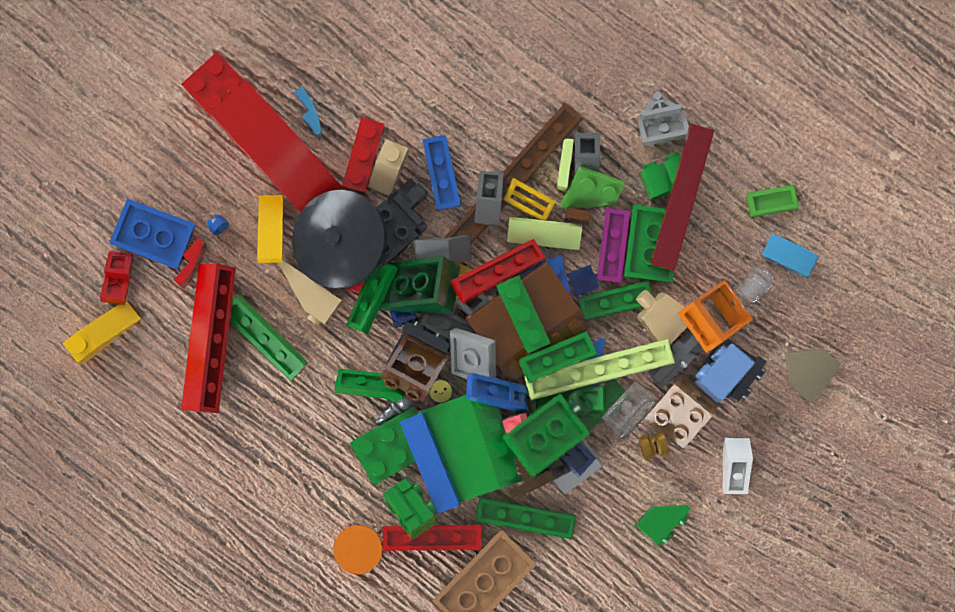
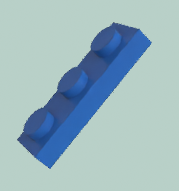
(441, 173)

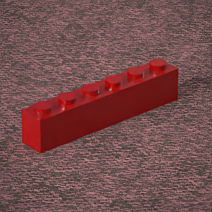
(208, 338)

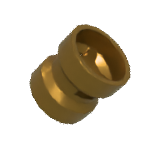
(648, 448)

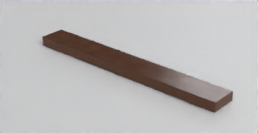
(525, 164)

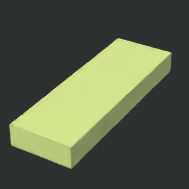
(544, 233)

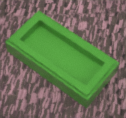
(772, 201)

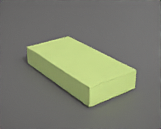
(565, 164)

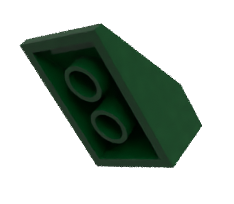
(422, 286)

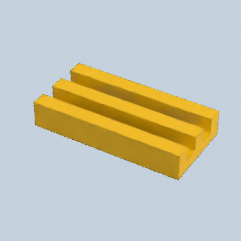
(510, 191)

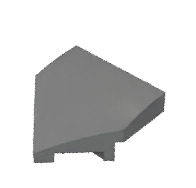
(662, 121)

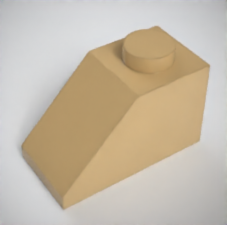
(388, 167)

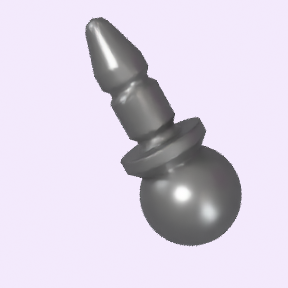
(398, 407)

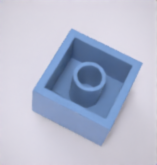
(723, 373)

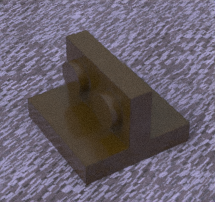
(540, 479)

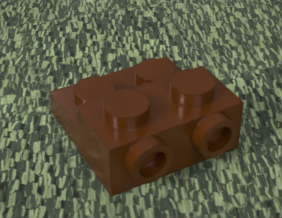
(414, 368)

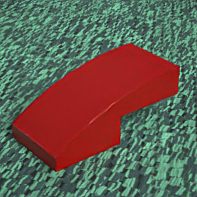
(194, 256)
(117, 277)

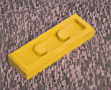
(270, 229)

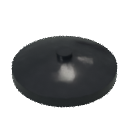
(339, 239)

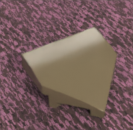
(810, 371)

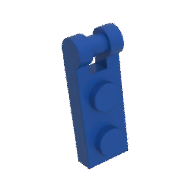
(497, 392)

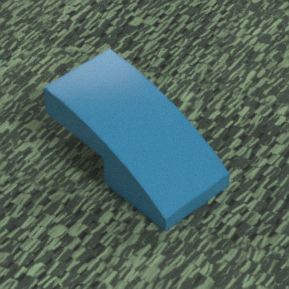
(311, 117)
(790, 256)

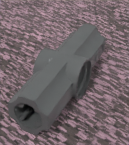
(683, 352)

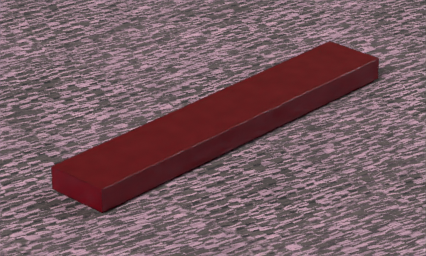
(682, 197)

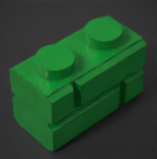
(410, 508)

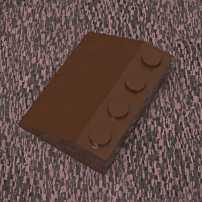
(555, 311)

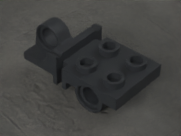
(401, 220)

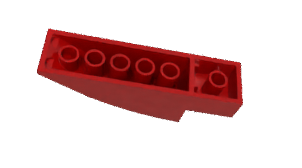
(259, 132)

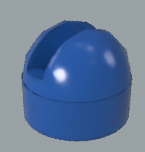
(218, 224)

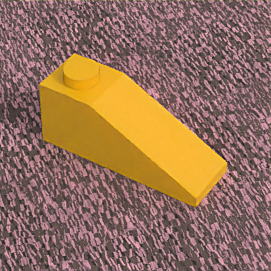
(101, 332)

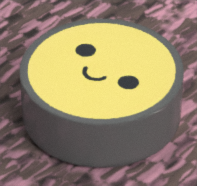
(441, 391)

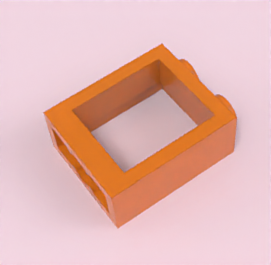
(704, 326)

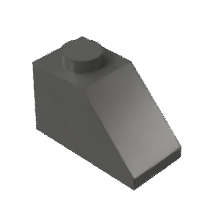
(489, 198)

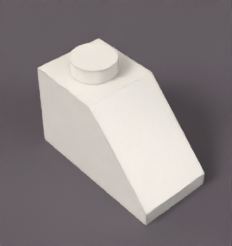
(736, 465)

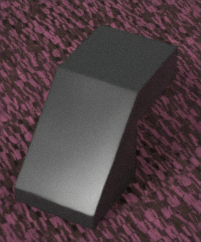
(454, 248)

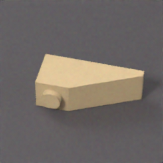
(315, 299)

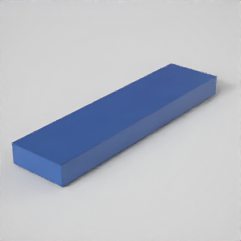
(430, 463)

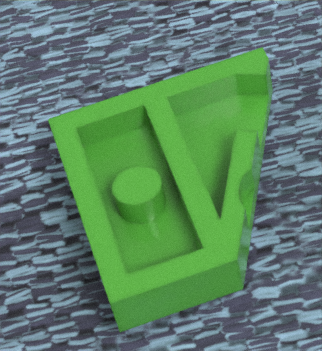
(592, 190)

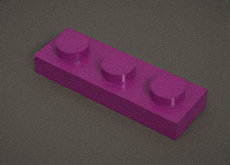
(613, 245)

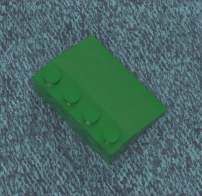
(472, 446)

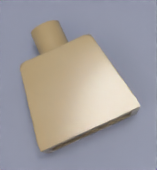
(660, 316)

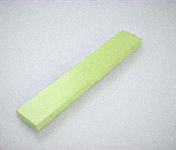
(603, 369)

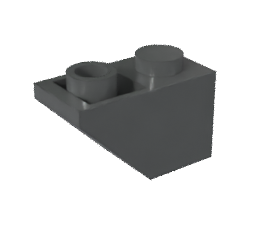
(587, 151)

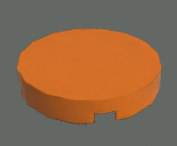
(357, 549)

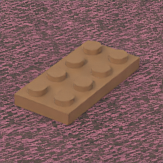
(486, 577)

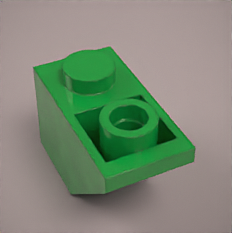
(661, 520)

